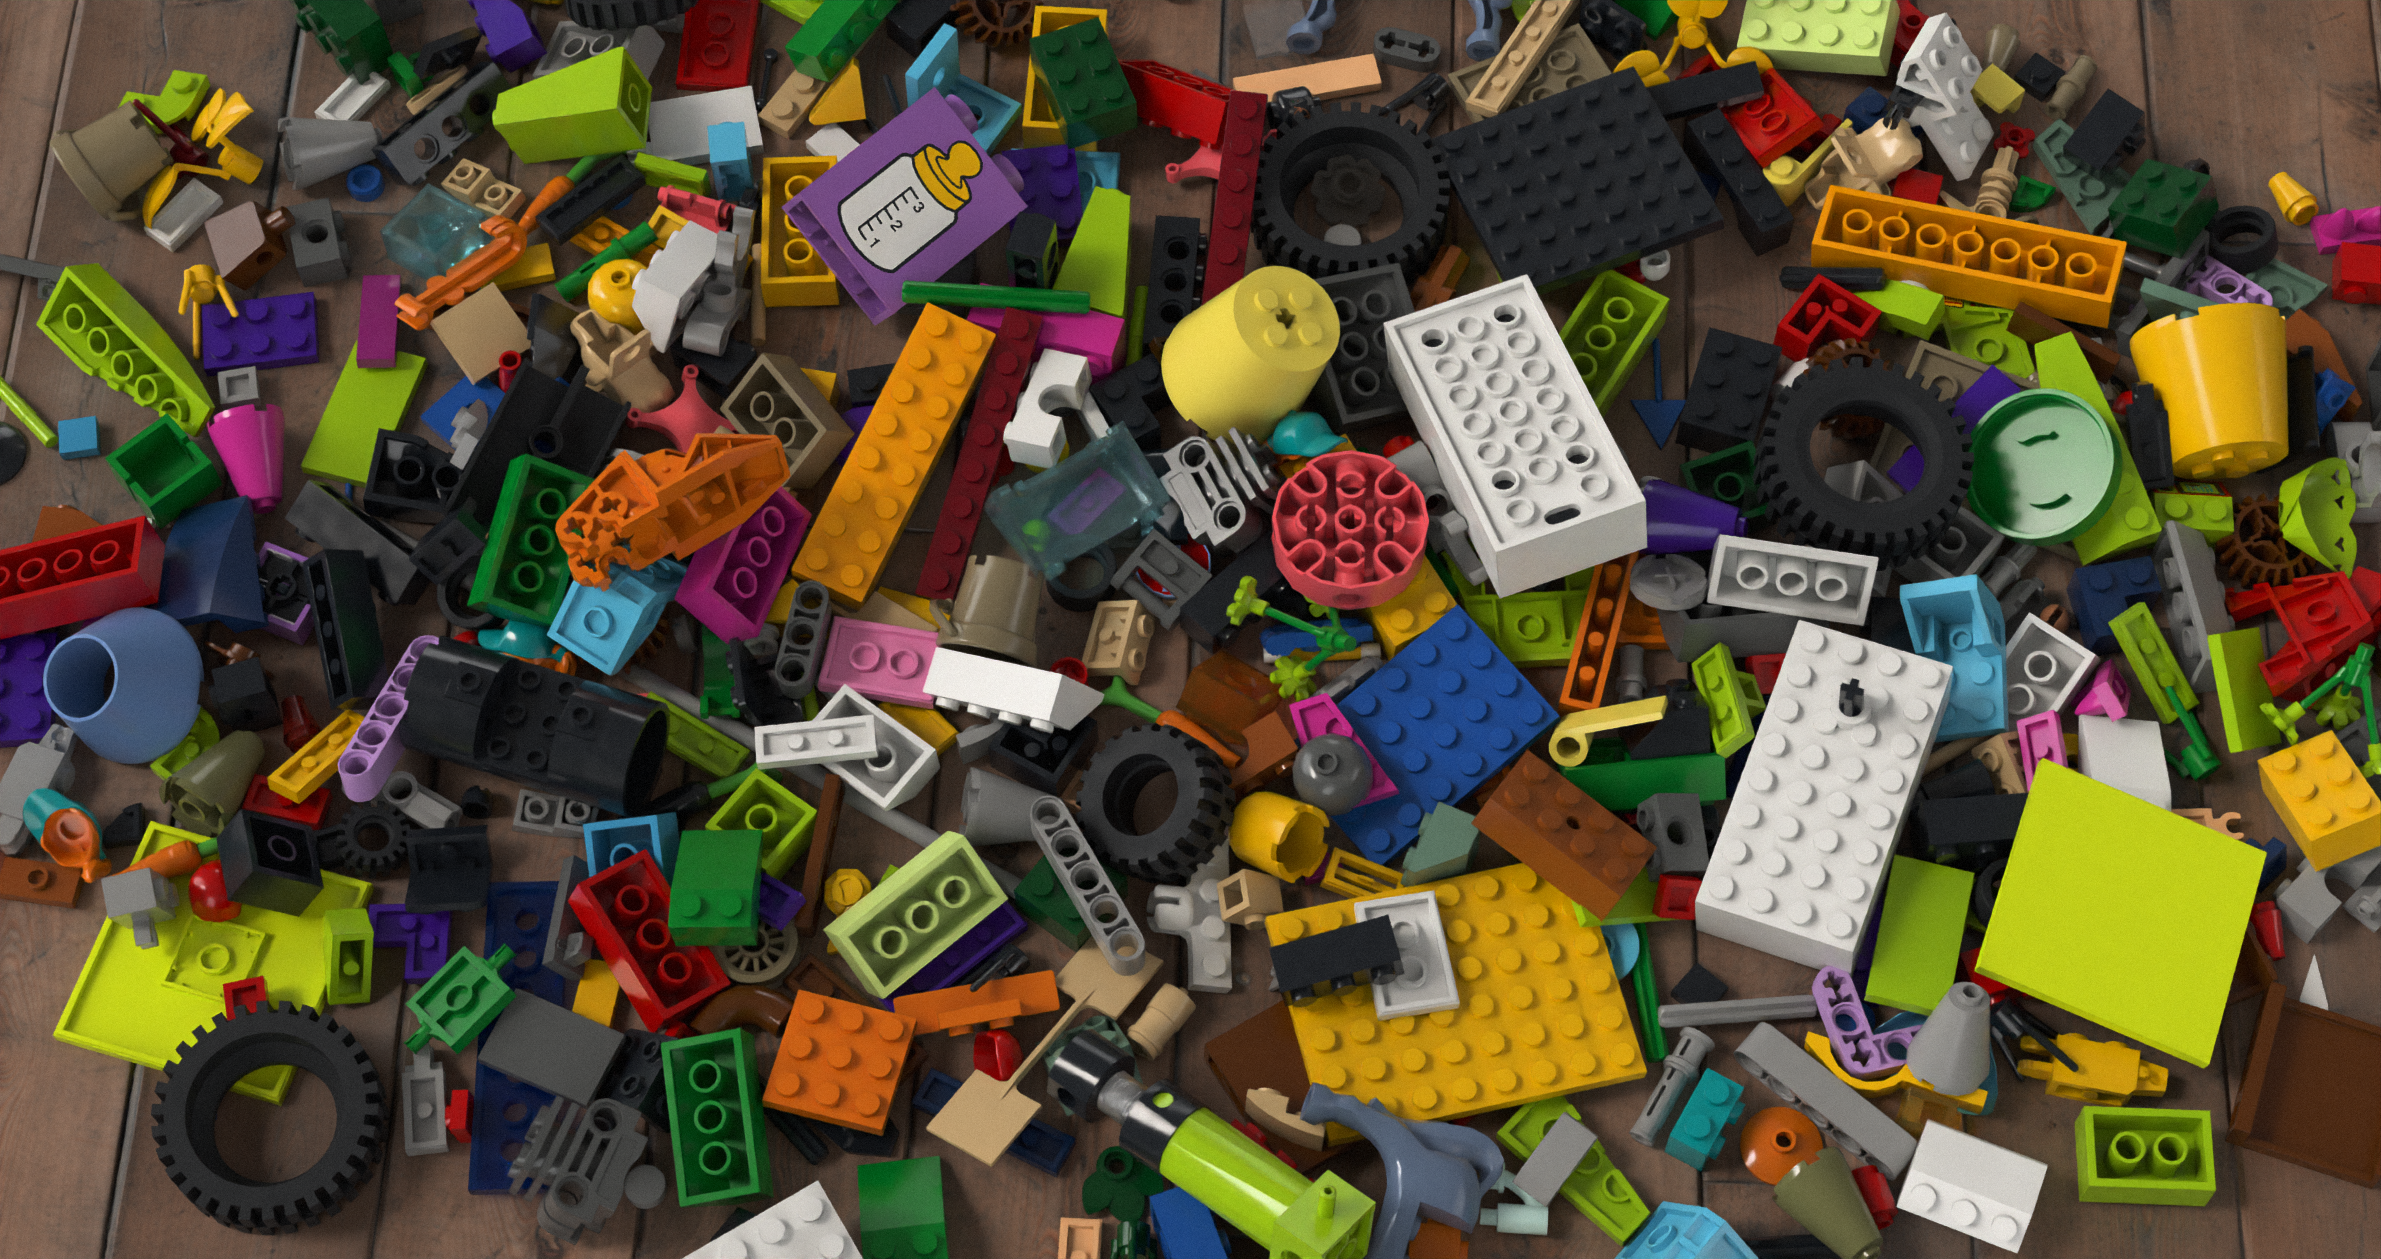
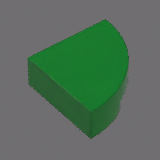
(2031, 195)

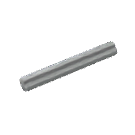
(1737, 1011)

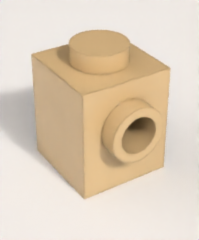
(1249, 898)

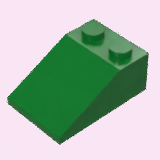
(716, 888)
(903, 1210)

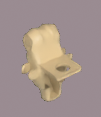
(1865, 160)
(621, 363)

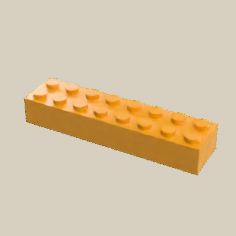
(1972, 254)
(894, 456)

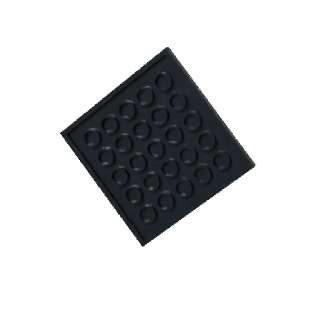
(1577, 183)

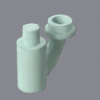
(1516, 1218)

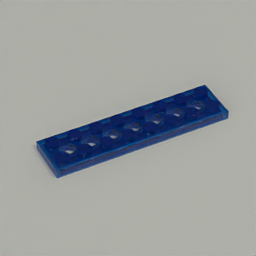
(493, 1090)

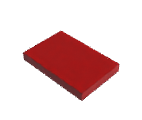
(718, 45)
(1773, 122)

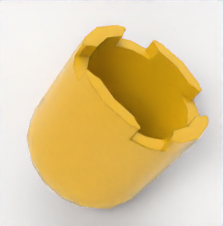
(612, 293)
(1279, 835)

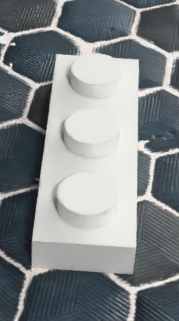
(815, 742)

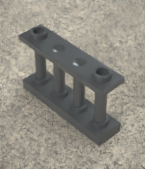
(2173, 274)

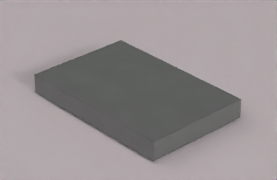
(552, 1048)

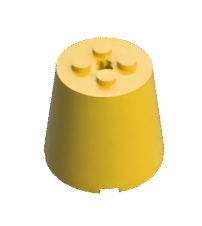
(2220, 387)

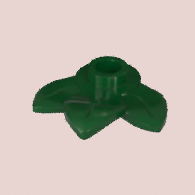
(1120, 1192)

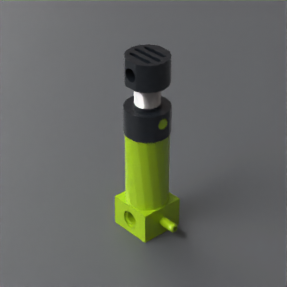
(1211, 1158)

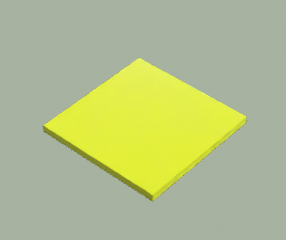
(2122, 913)
(152, 999)

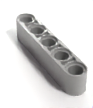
(1090, 902)
(1826, 1100)

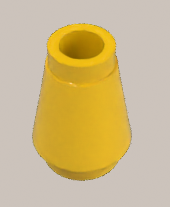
(2293, 199)

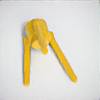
(202, 286)

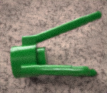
(2198, 757)

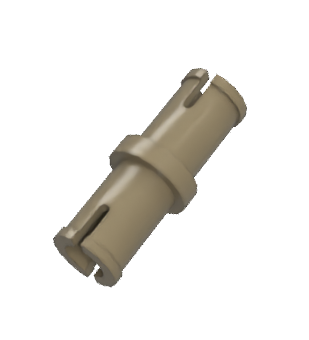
(2070, 87)

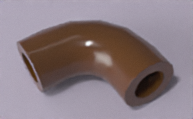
(741, 1007)

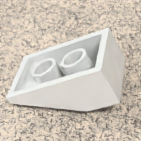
(2044, 670)
(2125, 756)

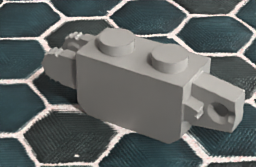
(31, 769)

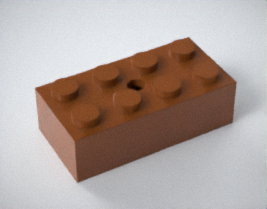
(1564, 835)

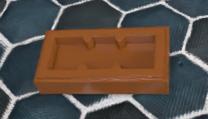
(40, 882)

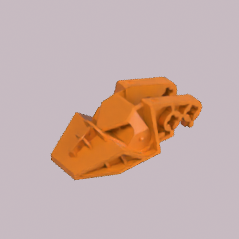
(669, 502)

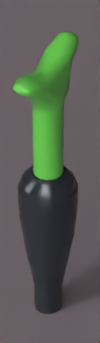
(698, 795)

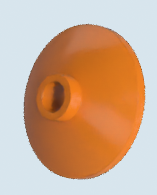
(1763, 1154)

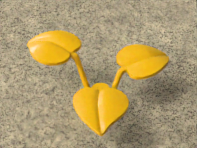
(1692, 35)
(217, 119)

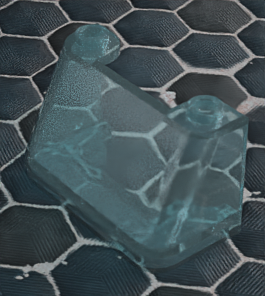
(1078, 503)

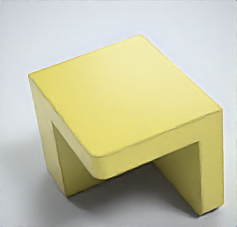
(1997, 90)

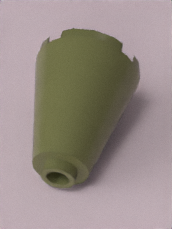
(214, 784)
(1830, 1205)

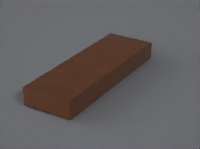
(2037, 327)

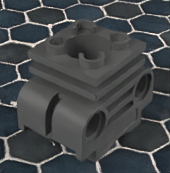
(1224, 490)
(578, 1165)

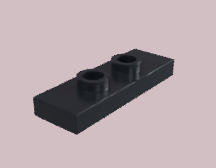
(590, 200)

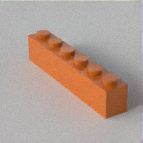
(1597, 635)

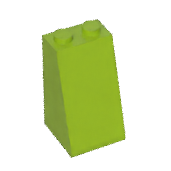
(577, 110)
(1101, 254)

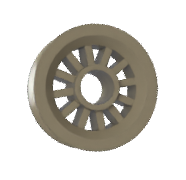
(775, 973)

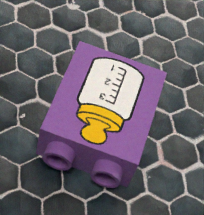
(907, 203)

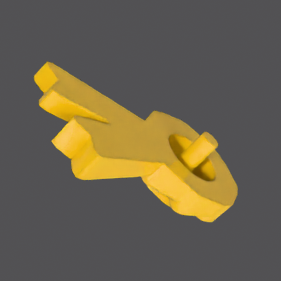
(843, 891)

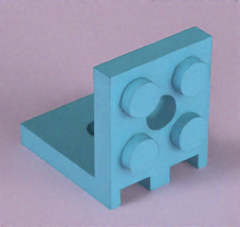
(940, 69)

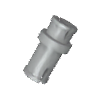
(1631, 681)

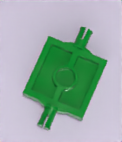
(461, 999)

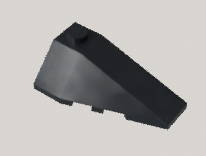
(553, 345)
(409, 478)

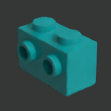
(1704, 1118)

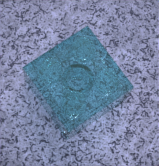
(433, 233)

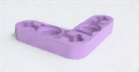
(2218, 274)
(1869, 1046)

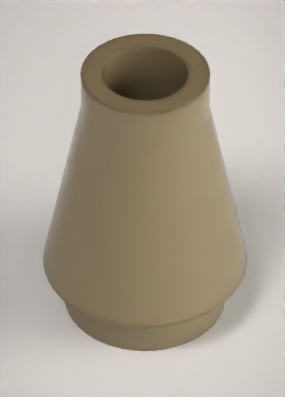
(2000, 46)

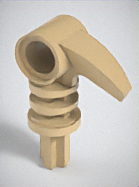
(1996, 189)

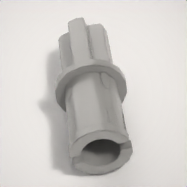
(2008, 567)

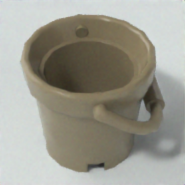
(112, 160)
(992, 612)

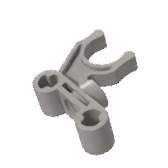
(723, 299)
(2362, 444)
(1446, 526)

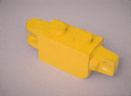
(2106, 1072)

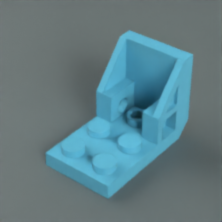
(614, 623)
(1965, 628)
(1685, 1233)

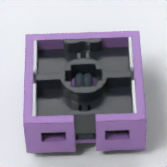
(285, 593)

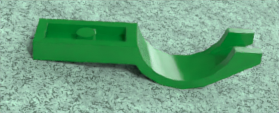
(717, 678)

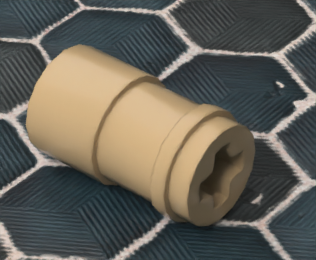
(1161, 1019)

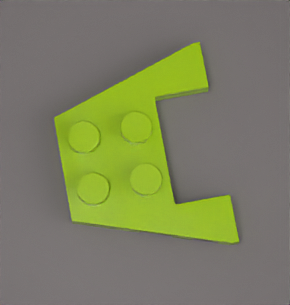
(1983, 337)
(1531, 626)

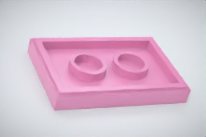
(879, 661)

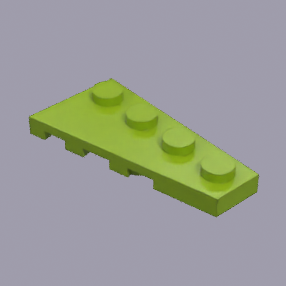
(1594, 1186)

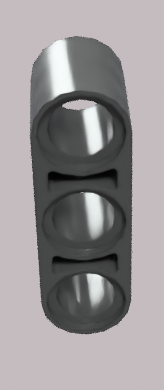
(808, 656)

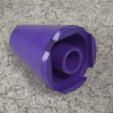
(1687, 520)

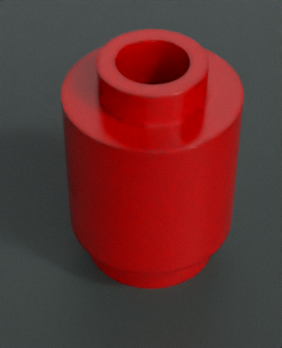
(1876, 1194)

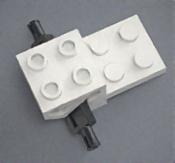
(1936, 94)

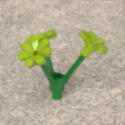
(1293, 672)
(2337, 706)

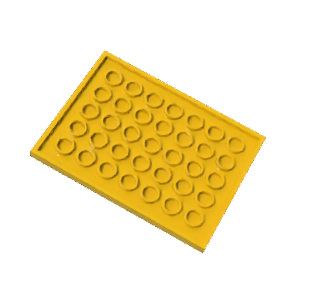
(1531, 1019)

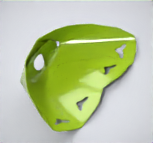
(2313, 518)

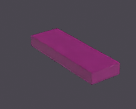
(378, 321)

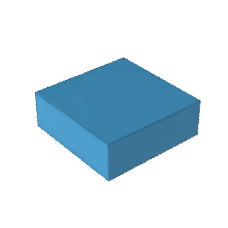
(79, 437)

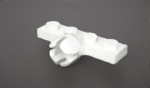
(1197, 917)

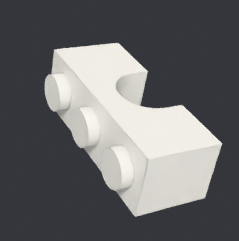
(1055, 382)

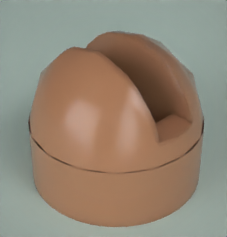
(2063, 621)

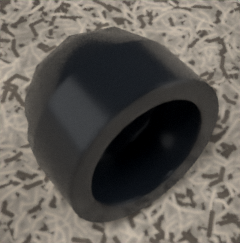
(477, 802)

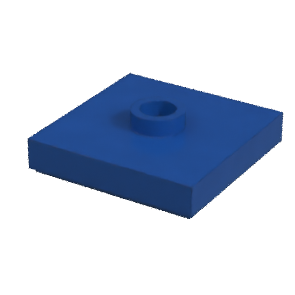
(464, 393)

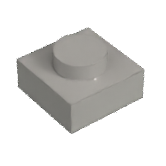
(239, 387)

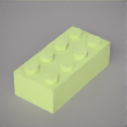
(1823, 34)
(915, 914)

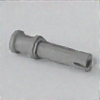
(1679, 1070)

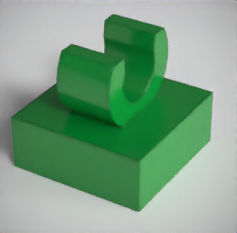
(403, 73)

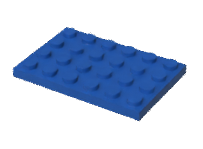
(1440, 729)

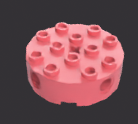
(1349, 530)

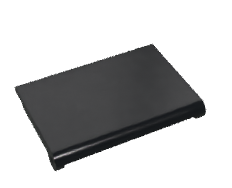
(2302, 407)

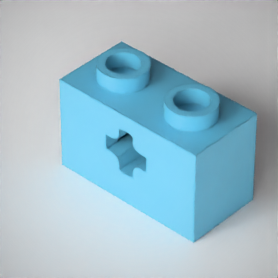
(730, 160)

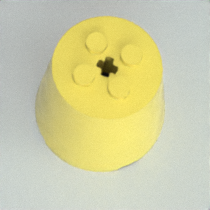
(1251, 353)

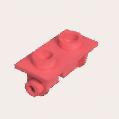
(705, 211)

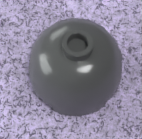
(1332, 773)

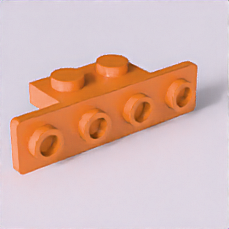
(993, 1003)

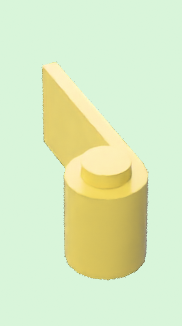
(1791, 176)
(1576, 730)

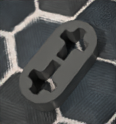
(1406, 49)

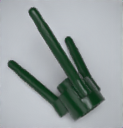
(1133, 1241)

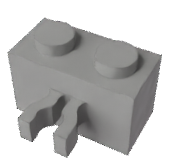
(139, 901)

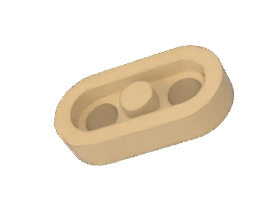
(435, 88)

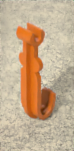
(467, 274)

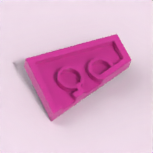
(1321, 716)

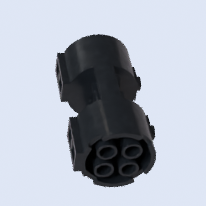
(535, 726)

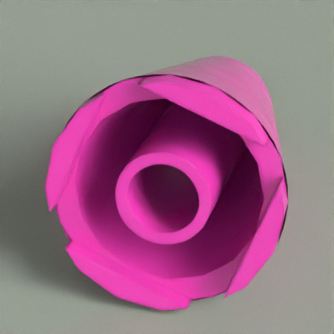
(252, 452)

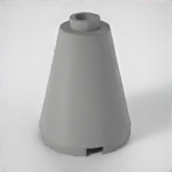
(324, 148)
(998, 809)
(1954, 1042)

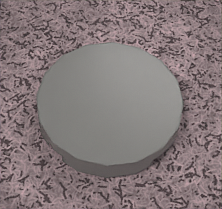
(1669, 582)

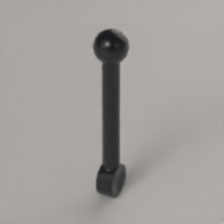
(770, 58)

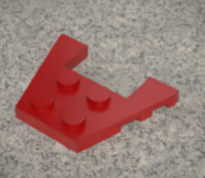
(2317, 614)

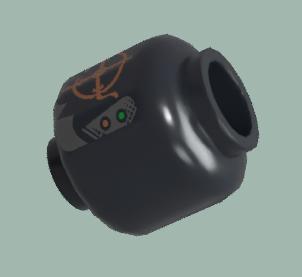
(1289, 103)

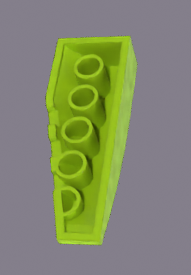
(123, 345)
(2131, 518)

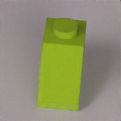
(348, 955)

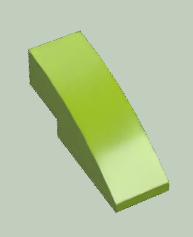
(1905, 307)

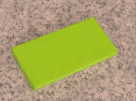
(357, 409)
(1919, 935)

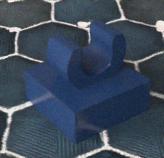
(2274, 862)

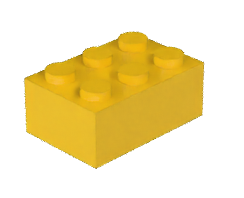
(2322, 800)

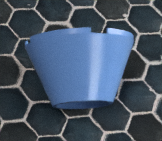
(152, 689)

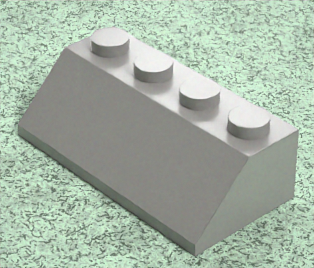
(2191, 599)

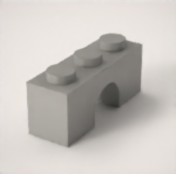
(2307, 901)

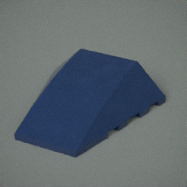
(213, 567)

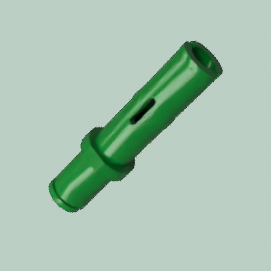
(621, 248)

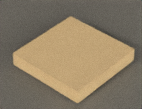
(480, 332)

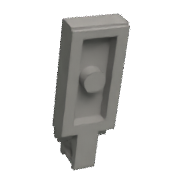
(425, 1105)

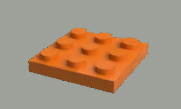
(840, 1062)

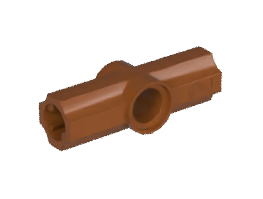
(1441, 279)

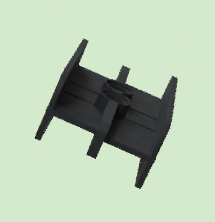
(536, 407)

